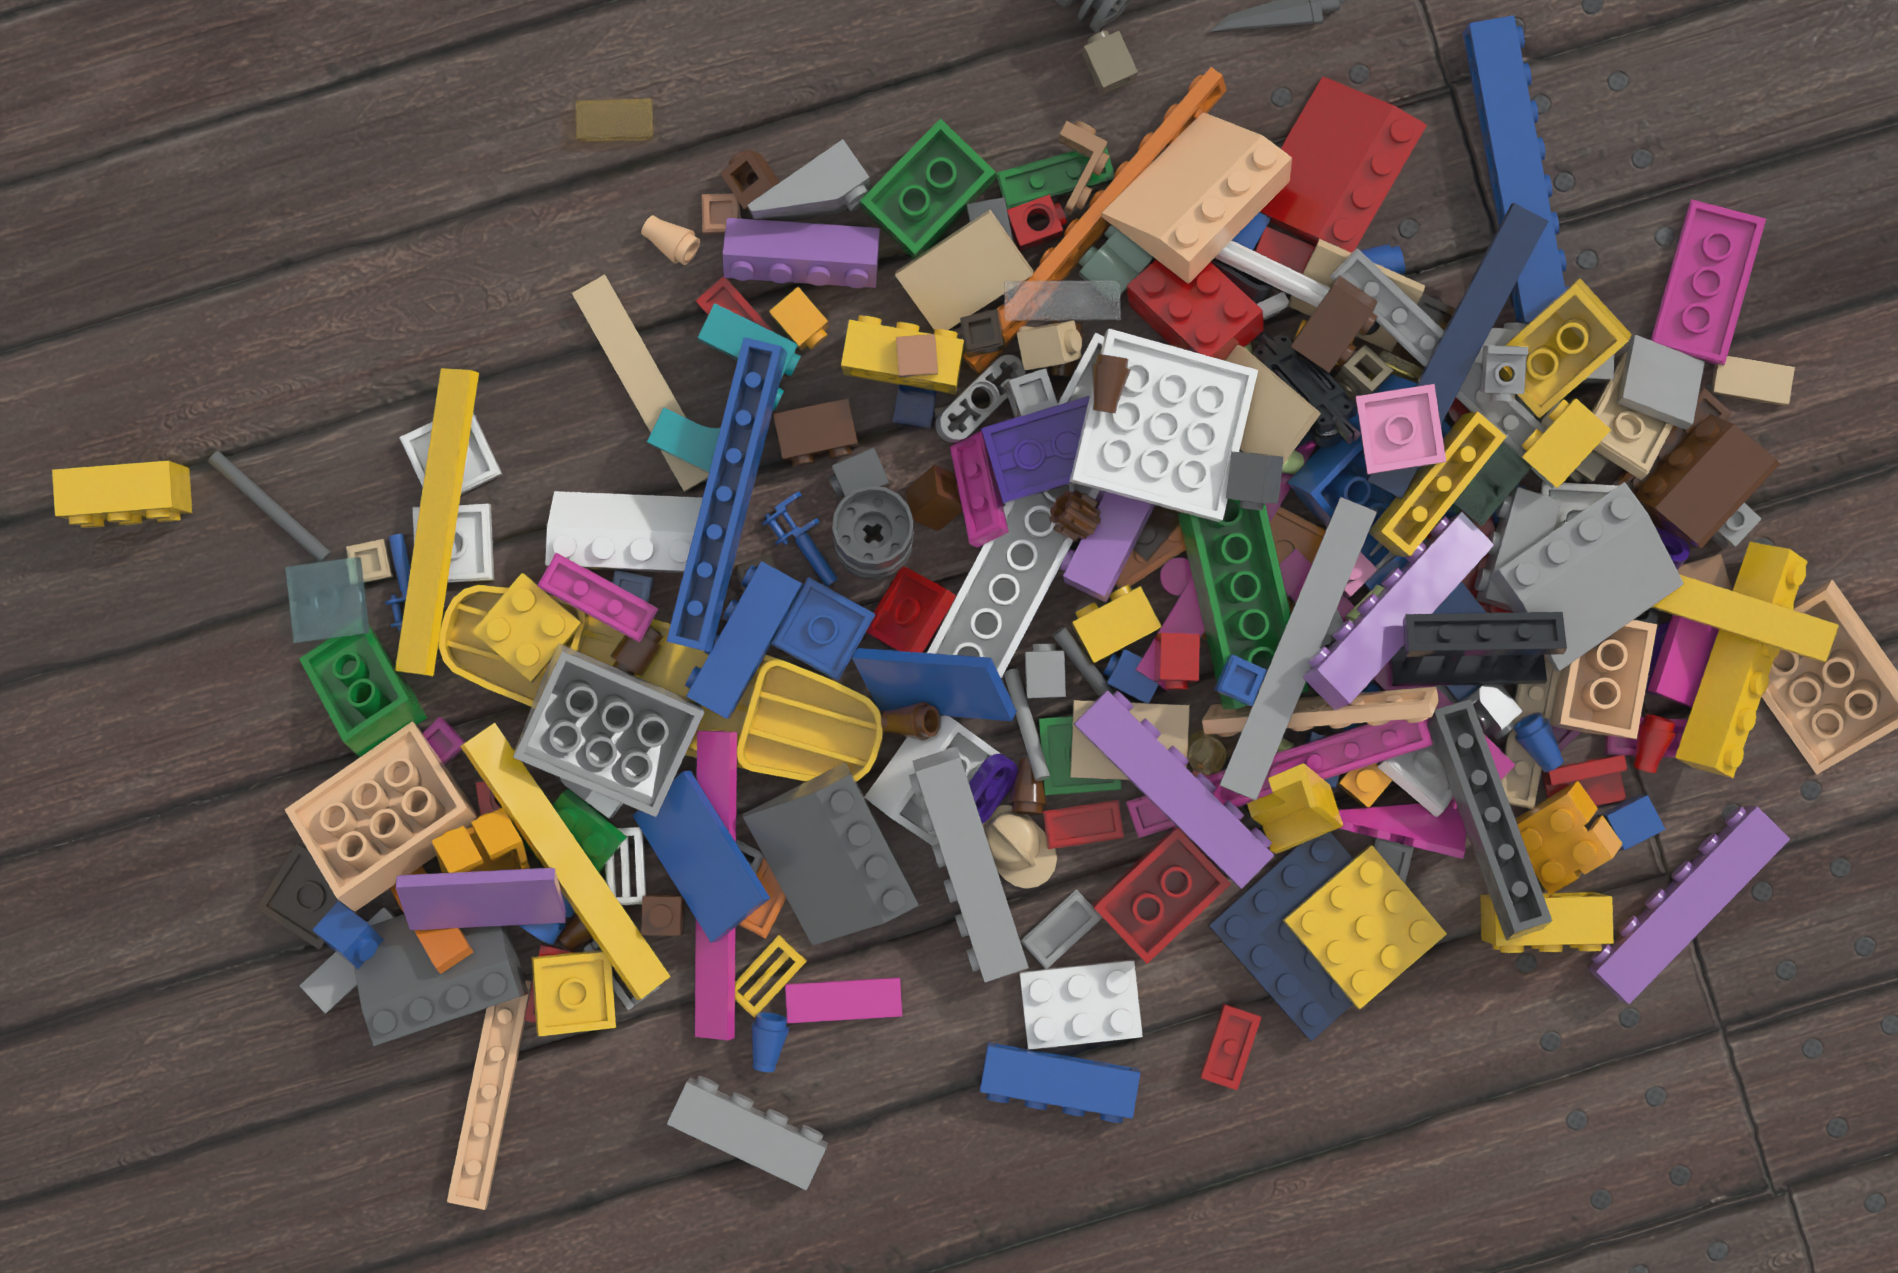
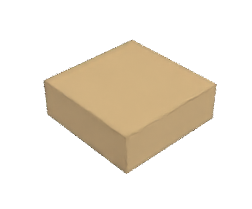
(374, 559)

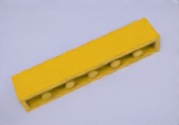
(1739, 667)

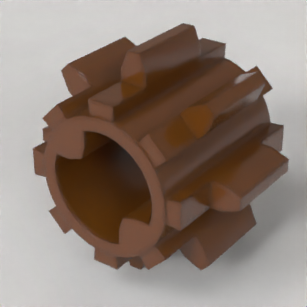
(1075, 515)

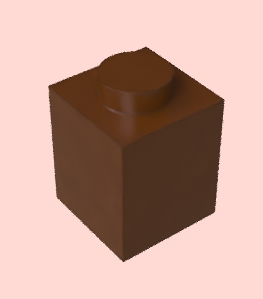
(663, 914)

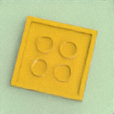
(1364, 927)

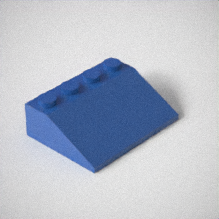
(1342, 473)

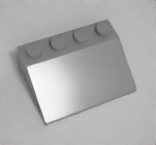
(1593, 569)
(607, 730)

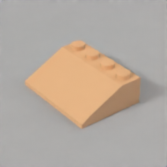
(1200, 193)
(1838, 703)
(380, 816)

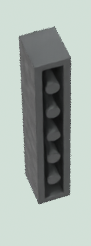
(1489, 820)

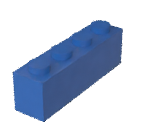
(744, 640)
(1059, 1081)

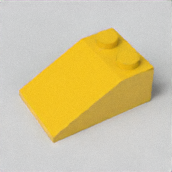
(1566, 346)

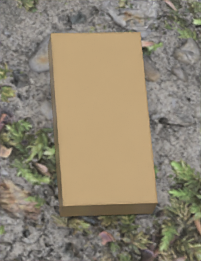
(1753, 381)

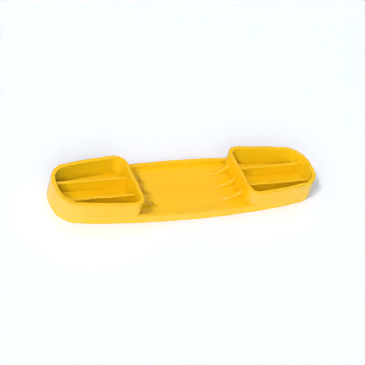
(784, 724)

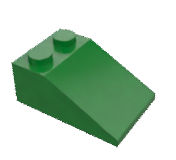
(361, 690)

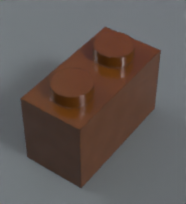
(1335, 324)
(816, 432)

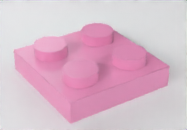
(1400, 429)

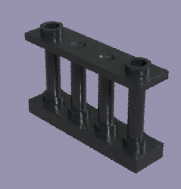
(1477, 648)

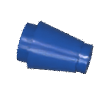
(1539, 741)
(768, 1039)

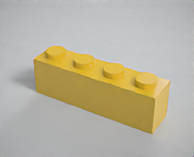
(1437, 485)

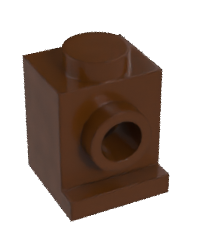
(740, 176)

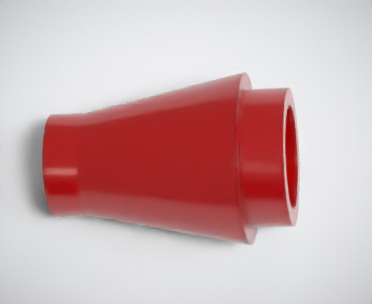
(1653, 741)

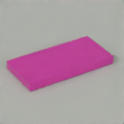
(1707, 281)

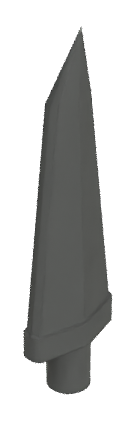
(1278, 14)

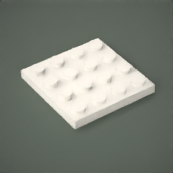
(1169, 428)

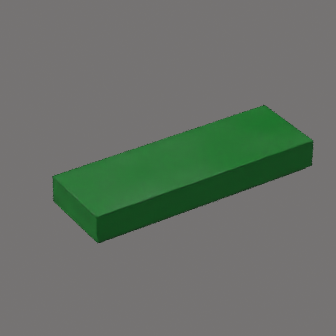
(1049, 176)

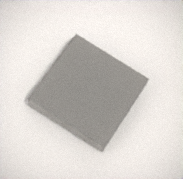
(1660, 382)

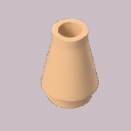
(672, 240)

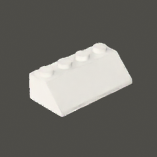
(622, 530)

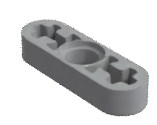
(953, 410)

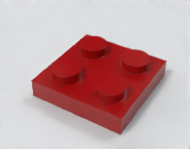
(910, 612)

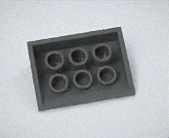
(831, 857)
(407, 994)

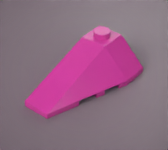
(1410, 825)

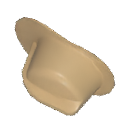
(1019, 848)

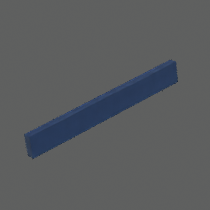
(1473, 321)

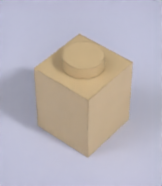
(1049, 345)

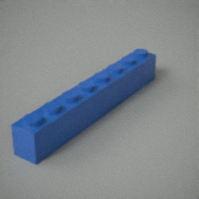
(1515, 153)
(727, 494)

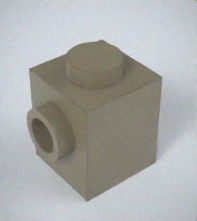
(1109, 61)

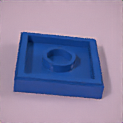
(823, 629)

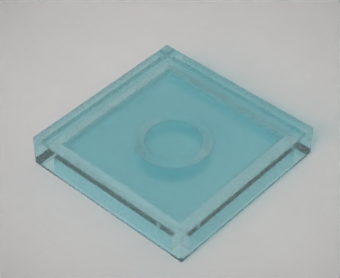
(327, 600)

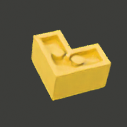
(1297, 808)

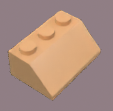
(1607, 684)

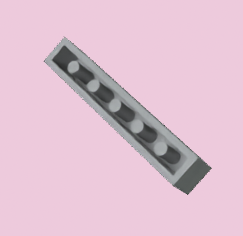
(969, 863)

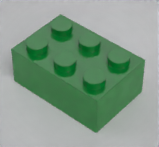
(927, 189)

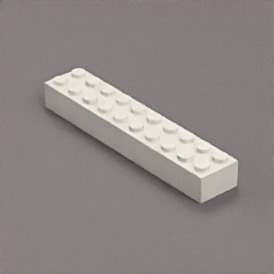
(1016, 567)

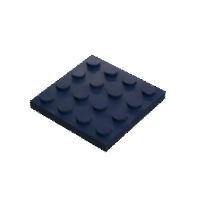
(1269, 949)

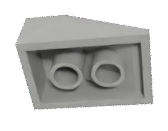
(817, 189)

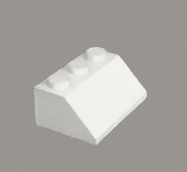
(893, 788)

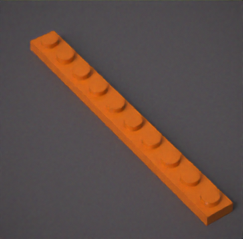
(1087, 230)

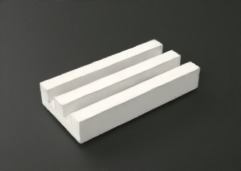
(625, 868)

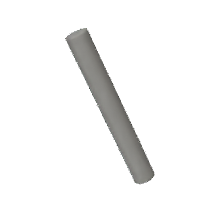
(1026, 725)

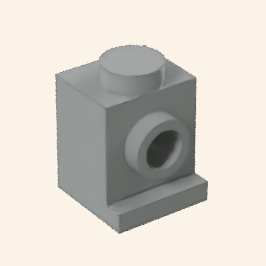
(1496, 358)

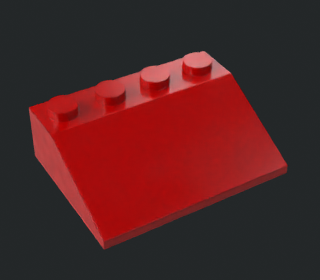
(1342, 164)

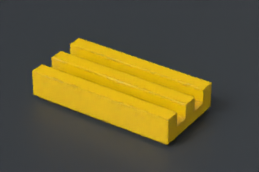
(788, 952)

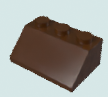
(1705, 481)

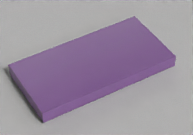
(481, 898)

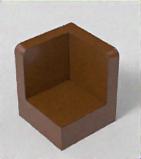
(934, 498)

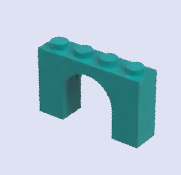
(724, 333)

